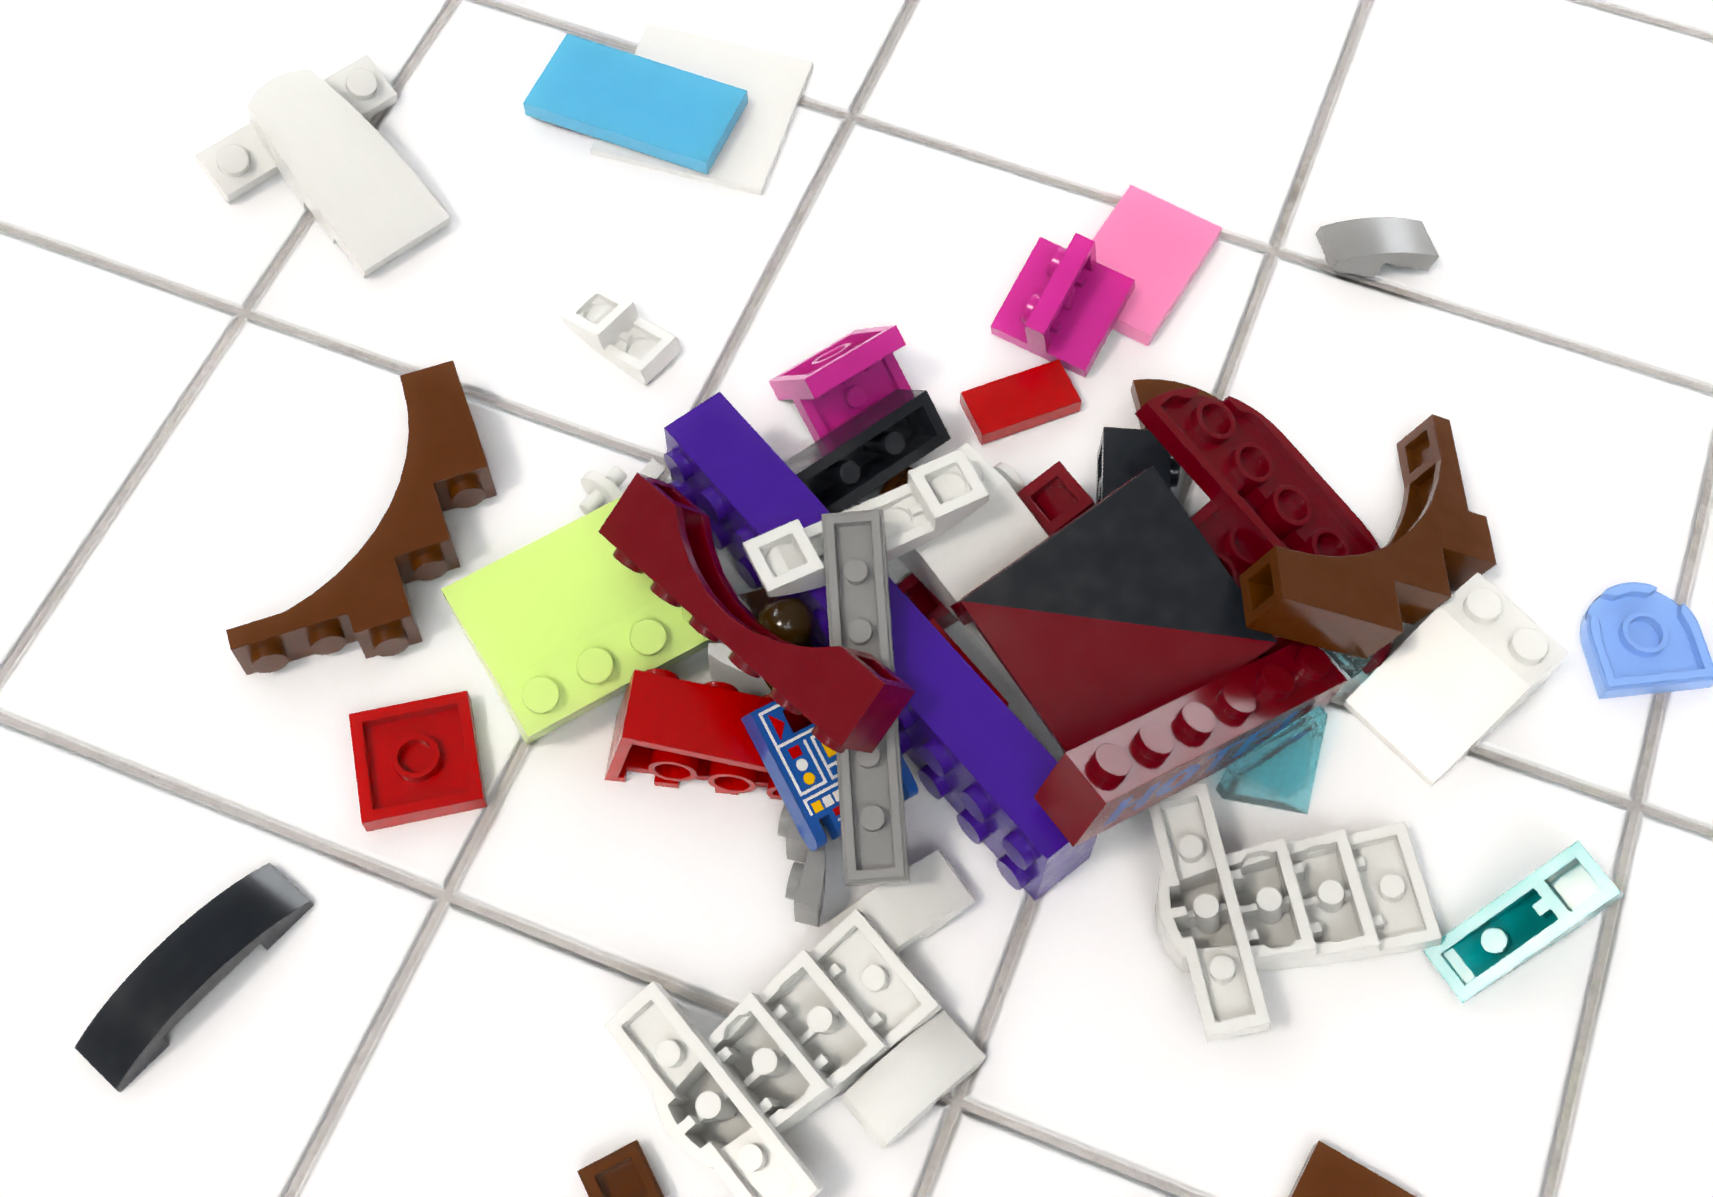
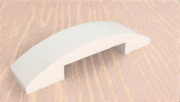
(929, 504)

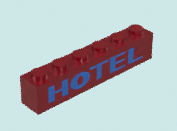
(1184, 741)

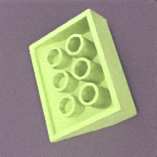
(567, 625)

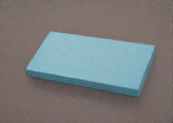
(636, 103)

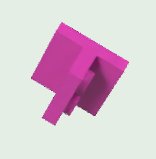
(1063, 304)
(843, 378)

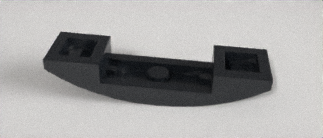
(185, 969)

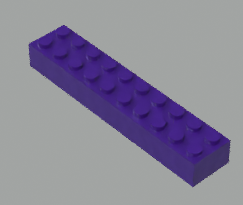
(954, 723)

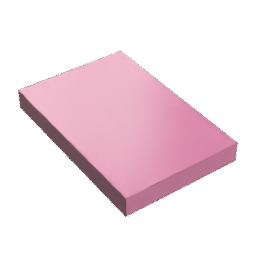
(1158, 249)

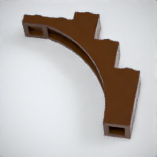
(411, 543)
(1362, 599)

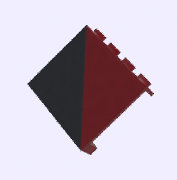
(1114, 614)

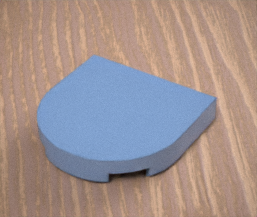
(1643, 643)

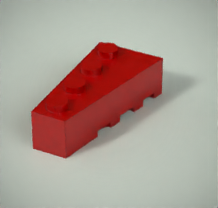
(689, 733)

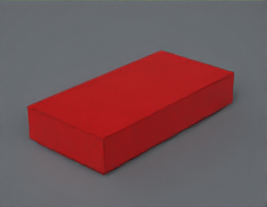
(1020, 401)

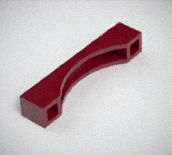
(835, 687)

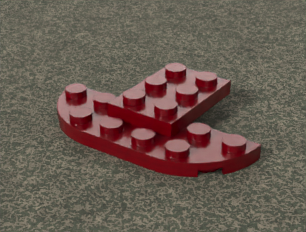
(1256, 485)

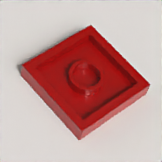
(417, 761)

